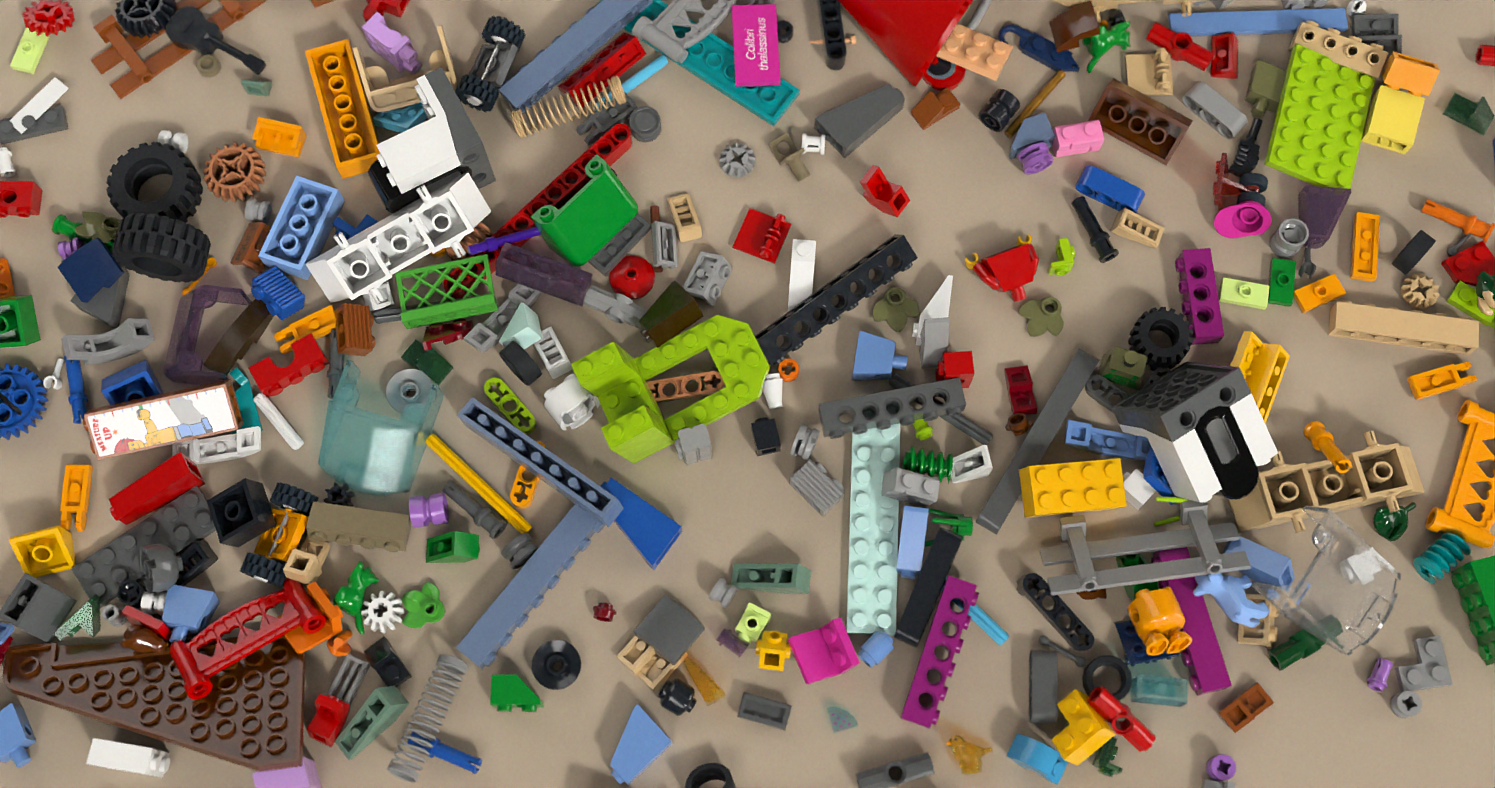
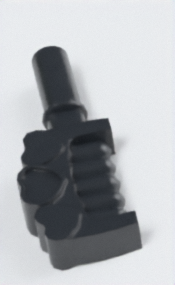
(1248, 152)

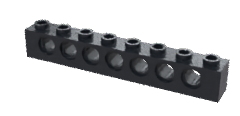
(902, 257)

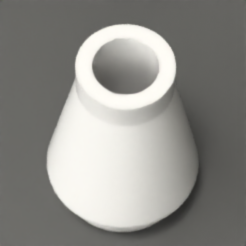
(772, 390)

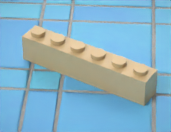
(1403, 327)

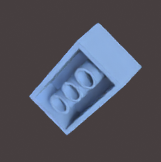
(301, 227)

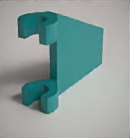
(245, 401)

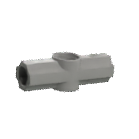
(616, 307)

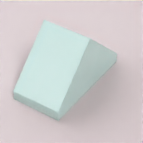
(523, 328)

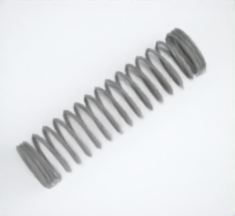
(407, 773)

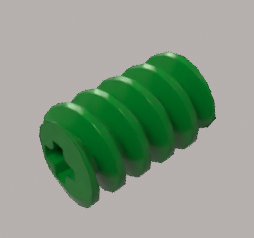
(928, 463)

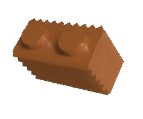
(354, 329)

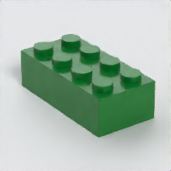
(1477, 593)

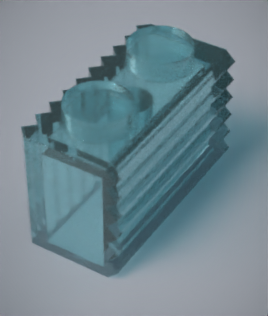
(1159, 690)

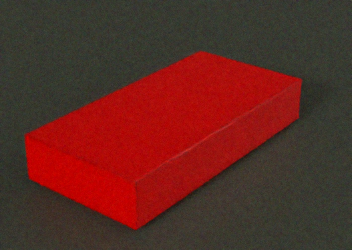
(138, 617)

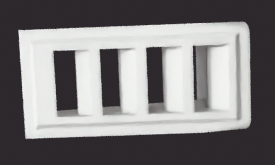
(559, 364)

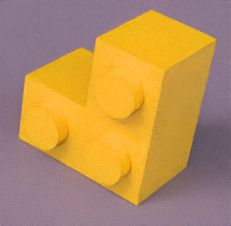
(1086, 729)

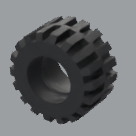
(1168, 323)

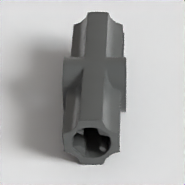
(911, 769)

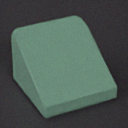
(257, 87)

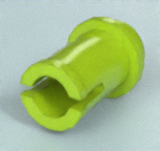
(922, 429)

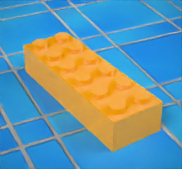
(344, 107)

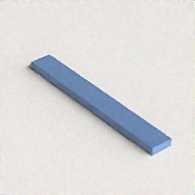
(1256, 21)

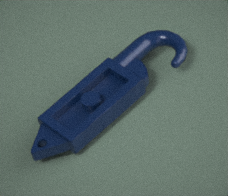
(1041, 49)

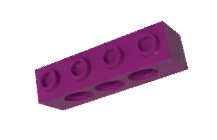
(1201, 263)

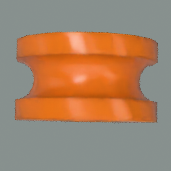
(783, 365)

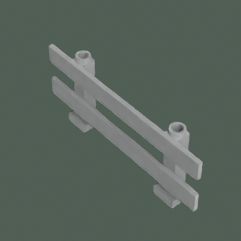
(1199, 534)

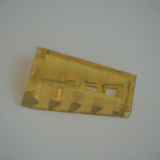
(707, 687)

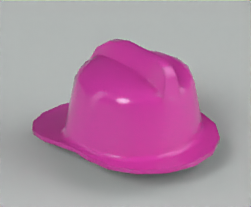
(1242, 220)

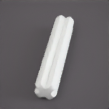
(278, 421)

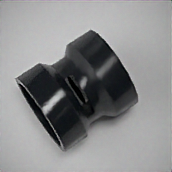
(129, 591)

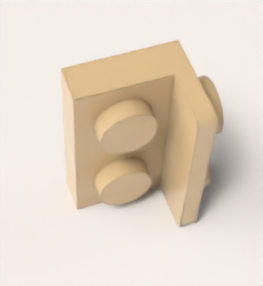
(1265, 631)

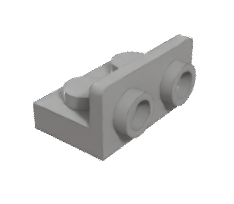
(708, 277)

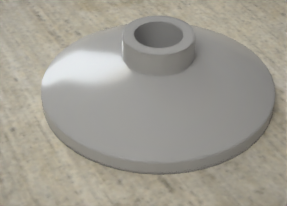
(403, 383)

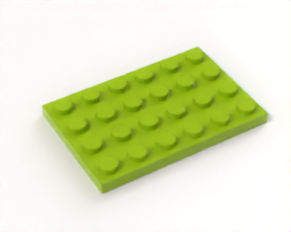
(1319, 120)

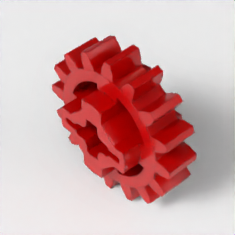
(48, 17)

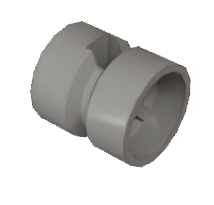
(1289, 238)

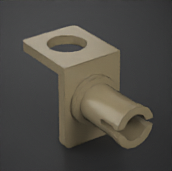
(791, 158)

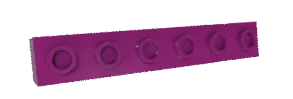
(953, 589)

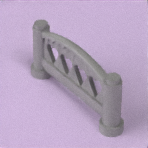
(661, 33)

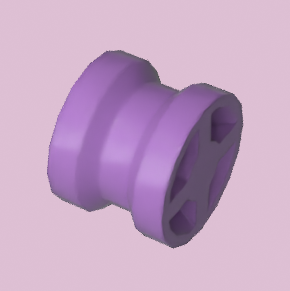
(1216, 770)

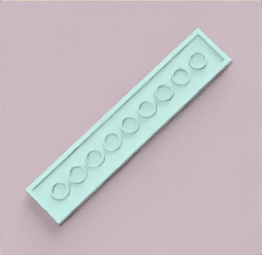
(873, 532)

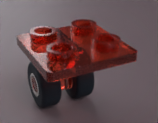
(1247, 189)

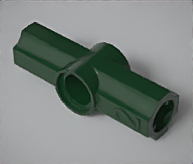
(1298, 646)

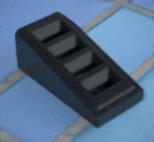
(202, 555)

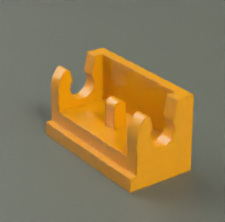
(279, 137)

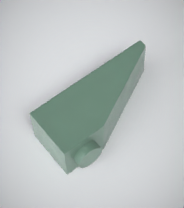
(772, 577)
(371, 720)

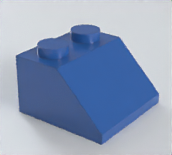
(131, 384)

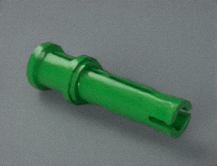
(66, 227)

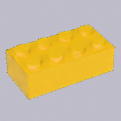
(1072, 487)

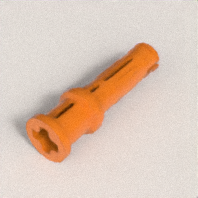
(1470, 224)

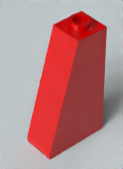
(156, 489)

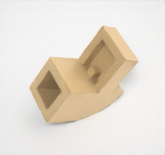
(306, 563)

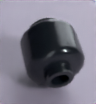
(677, 697)

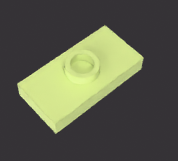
(29, 51)
(1244, 293)

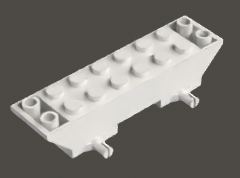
(400, 239)

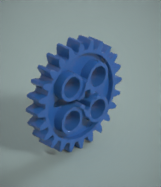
(23, 385)

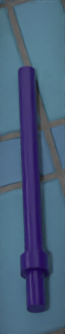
(492, 243)

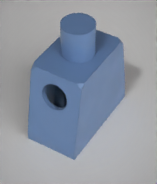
(876, 358)
(188, 611)
(15, 735)

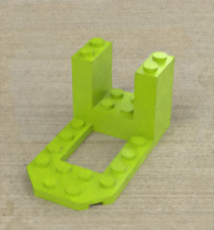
(634, 417)

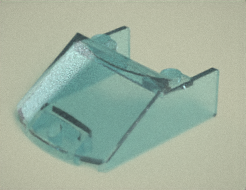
(371, 449)

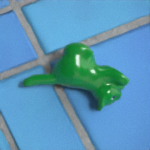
(1102, 43)
(351, 597)

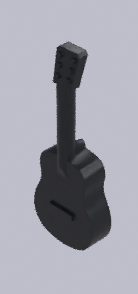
(192, 31)

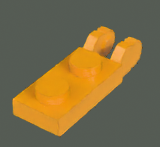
(317, 323)
(1439, 380)
(75, 495)

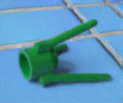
(959, 523)

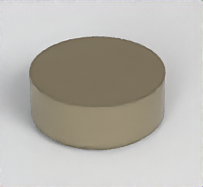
(208, 65)

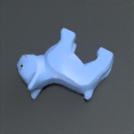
(1231, 597)

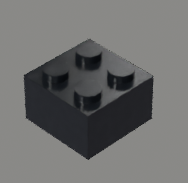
(241, 513)

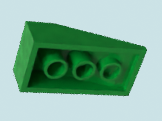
(18, 321)

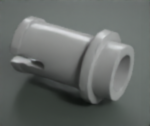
(114, 615)

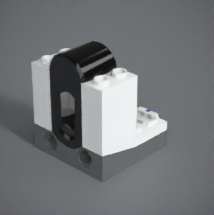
(432, 150)
(1201, 430)

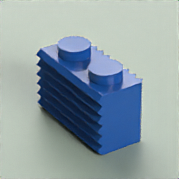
(278, 293)

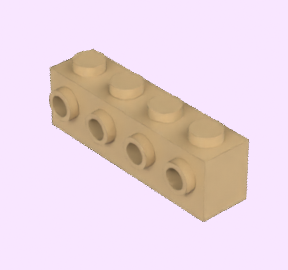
(1340, 49)

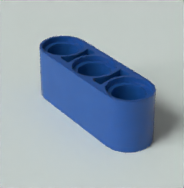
(1109, 189)

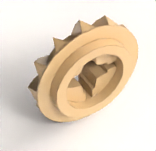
(1416, 298)

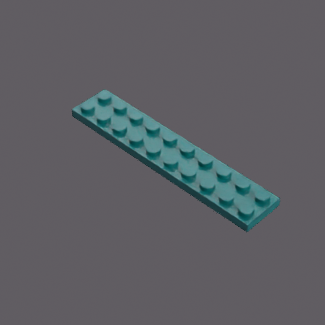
(714, 64)

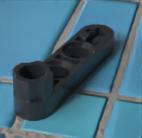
(1054, 614)

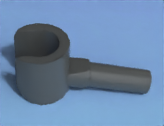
(1307, 266)

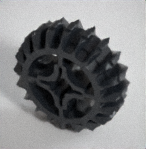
(144, 16)

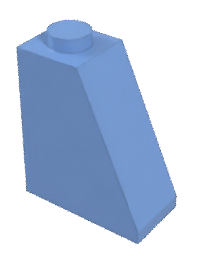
(912, 541)
(1265, 563)
(638, 747)

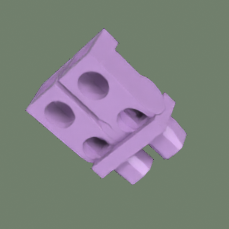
(391, 45)

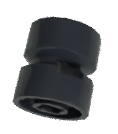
(1001, 108)

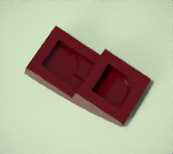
(1020, 390)

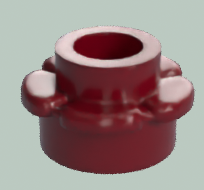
(604, 612)

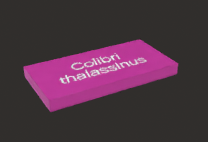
(755, 45)

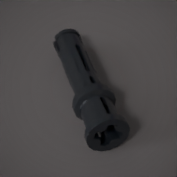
(1099, 238)

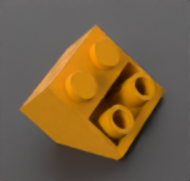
(1409, 73)

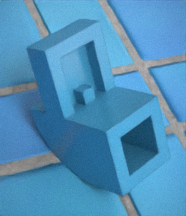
(1038, 758)

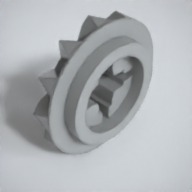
(734, 168)

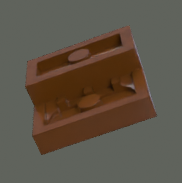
(1074, 25)

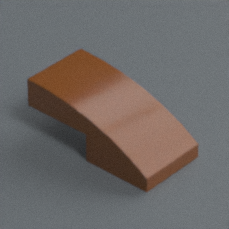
(1246, 707)

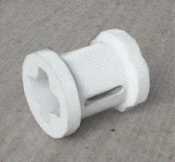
(813, 143)

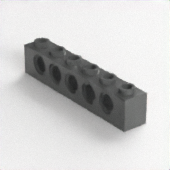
(949, 390)

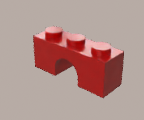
(308, 359)

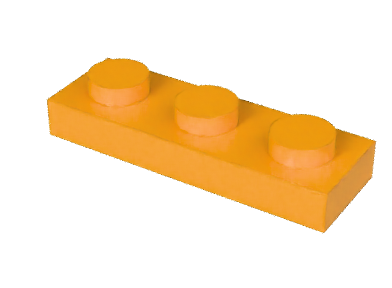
(1365, 247)

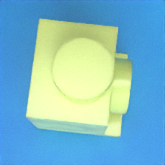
(752, 613)

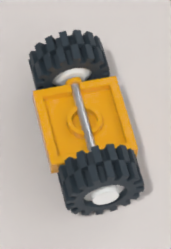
(283, 538)

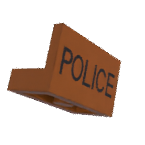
(250, 247)

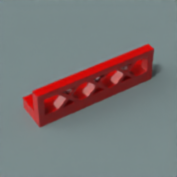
(609, 62)

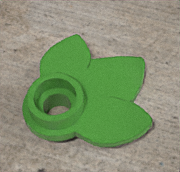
(419, 606)

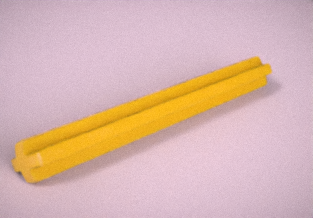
(478, 484)

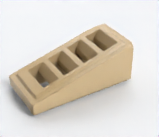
(689, 230)
(1135, 235)

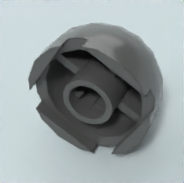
(159, 566)

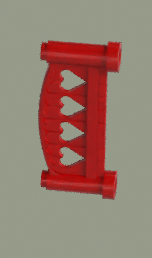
(198, 668)

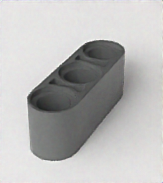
(1043, 686)

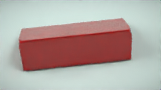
(1225, 60)

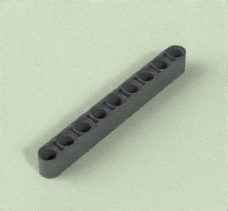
(1037, 440)

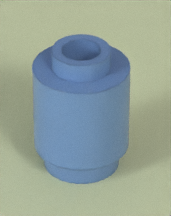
(876, 648)

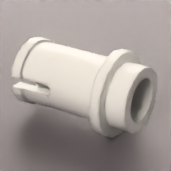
(6, 166)

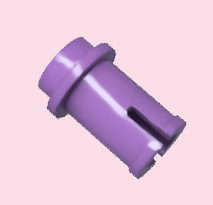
(1379, 675)

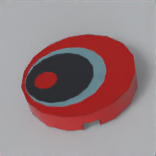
(944, 74)

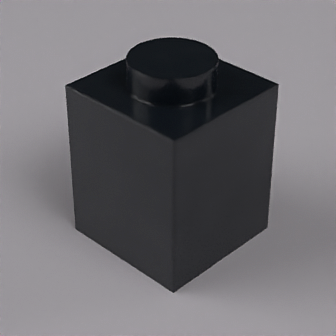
(765, 436)

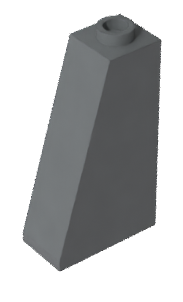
(859, 119)

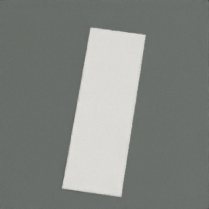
(40, 103)

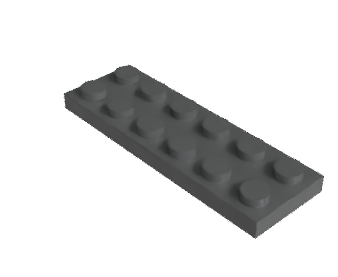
(174, 525)

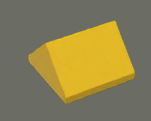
(44, 551)

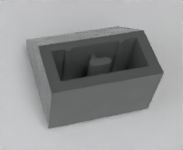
(37, 608)

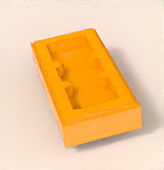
(1319, 293)

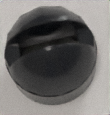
(1117, 16)

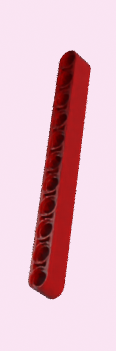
(557, 186)

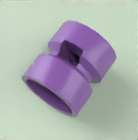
(428, 510)

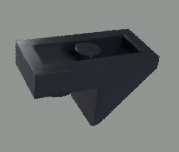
(387, 663)

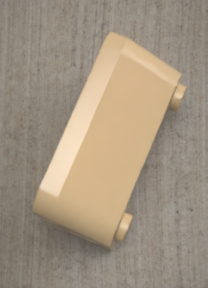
(400, 92)

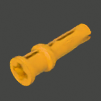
(1324, 442)

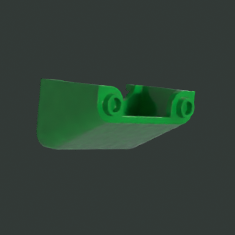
(588, 217)

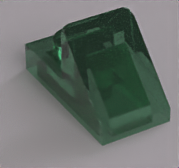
(1470, 114)
(427, 361)
(86, 618)

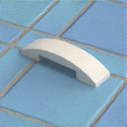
(221, 448)

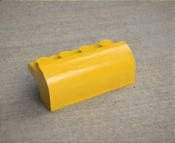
(1262, 369)

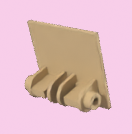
(1150, 72)

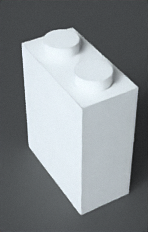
(128, 758)

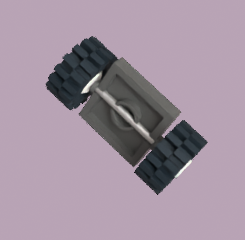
(491, 64)

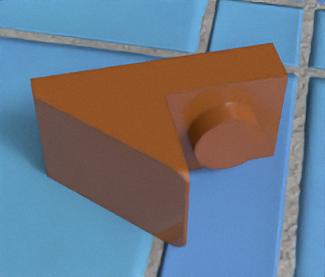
(934, 108)

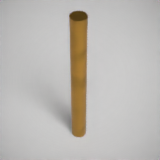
(1034, 104)

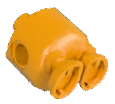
(1159, 621)

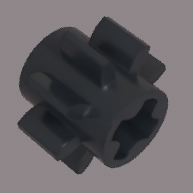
(339, 491)

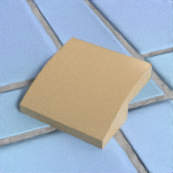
(647, 664)

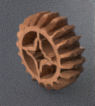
(236, 160)

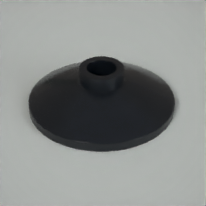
(554, 652)

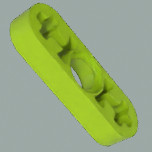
(504, 389)

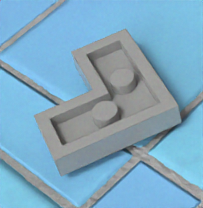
(1431, 669)

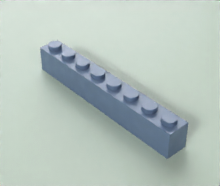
(569, 51)
(541, 462)
(529, 586)

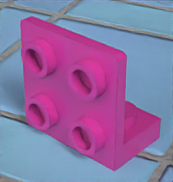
(824, 652)

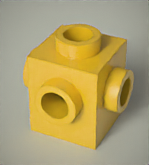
(773, 650)

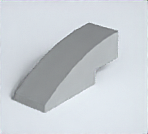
(933, 341)

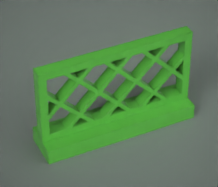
(445, 310)

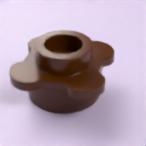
(1018, 424)

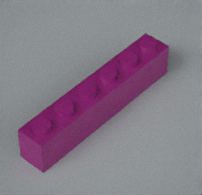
(1203, 654)

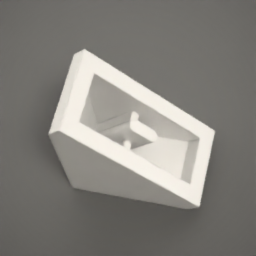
(971, 465)

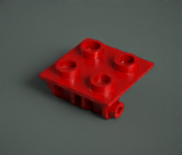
(762, 235)

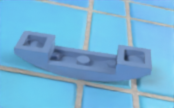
(1106, 442)

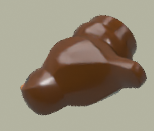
(143, 640)

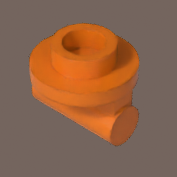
(339, 646)

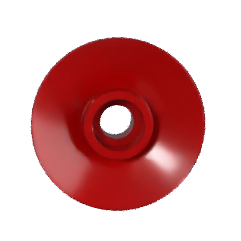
(636, 286)

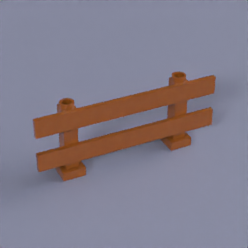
(126, 47)

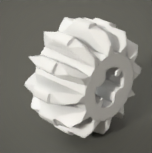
(376, 606)

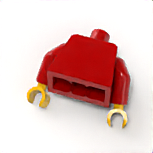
(1008, 268)

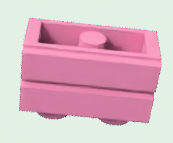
(1077, 138)

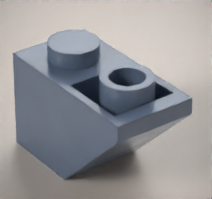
(1032, 131)

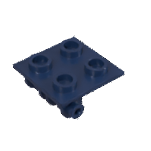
(1135, 647)

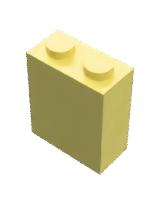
(1393, 119)

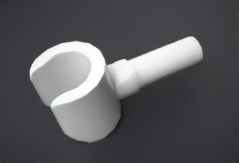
(55, 376)

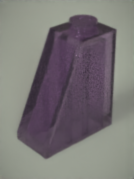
(1320, 211)

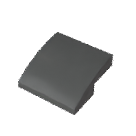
(1378, 29)
(669, 630)

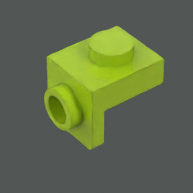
(1065, 254)

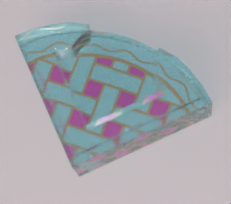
(841, 719)

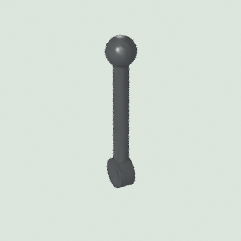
(1453, 250)
(1079, 661)

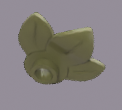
(98, 226)
(895, 312)
(1040, 319)

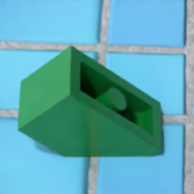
(452, 548)

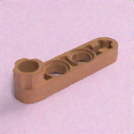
(680, 384)

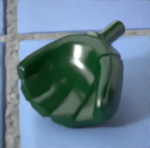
(1393, 524)

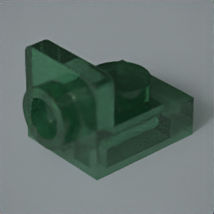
(1104, 755)

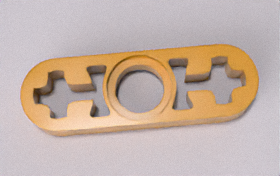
(517, 489)

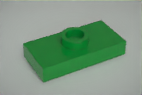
(1281, 282)

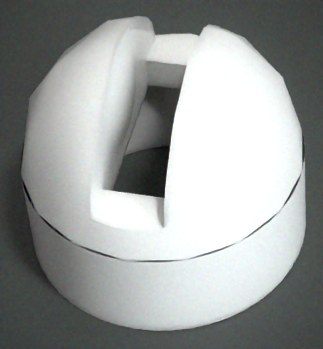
(1350, 8)

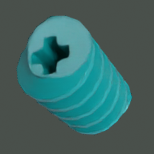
(1441, 556)

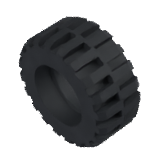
(145, 163)
(161, 247)

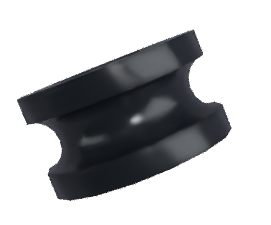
(789, 31)

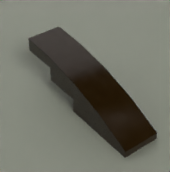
(239, 337)

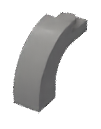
(121, 342)

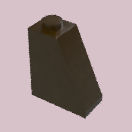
(669, 315)

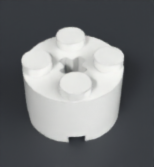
(570, 403)

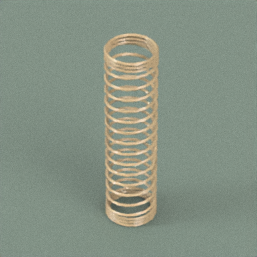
(521, 127)

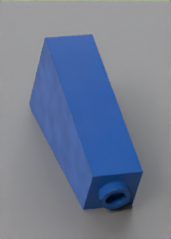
(643, 524)

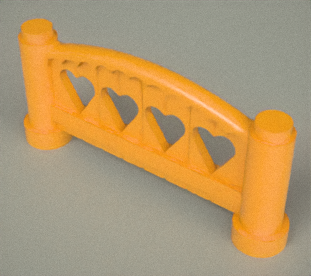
(1454, 516)

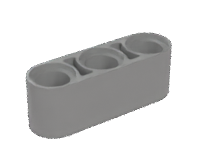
(1214, 110)

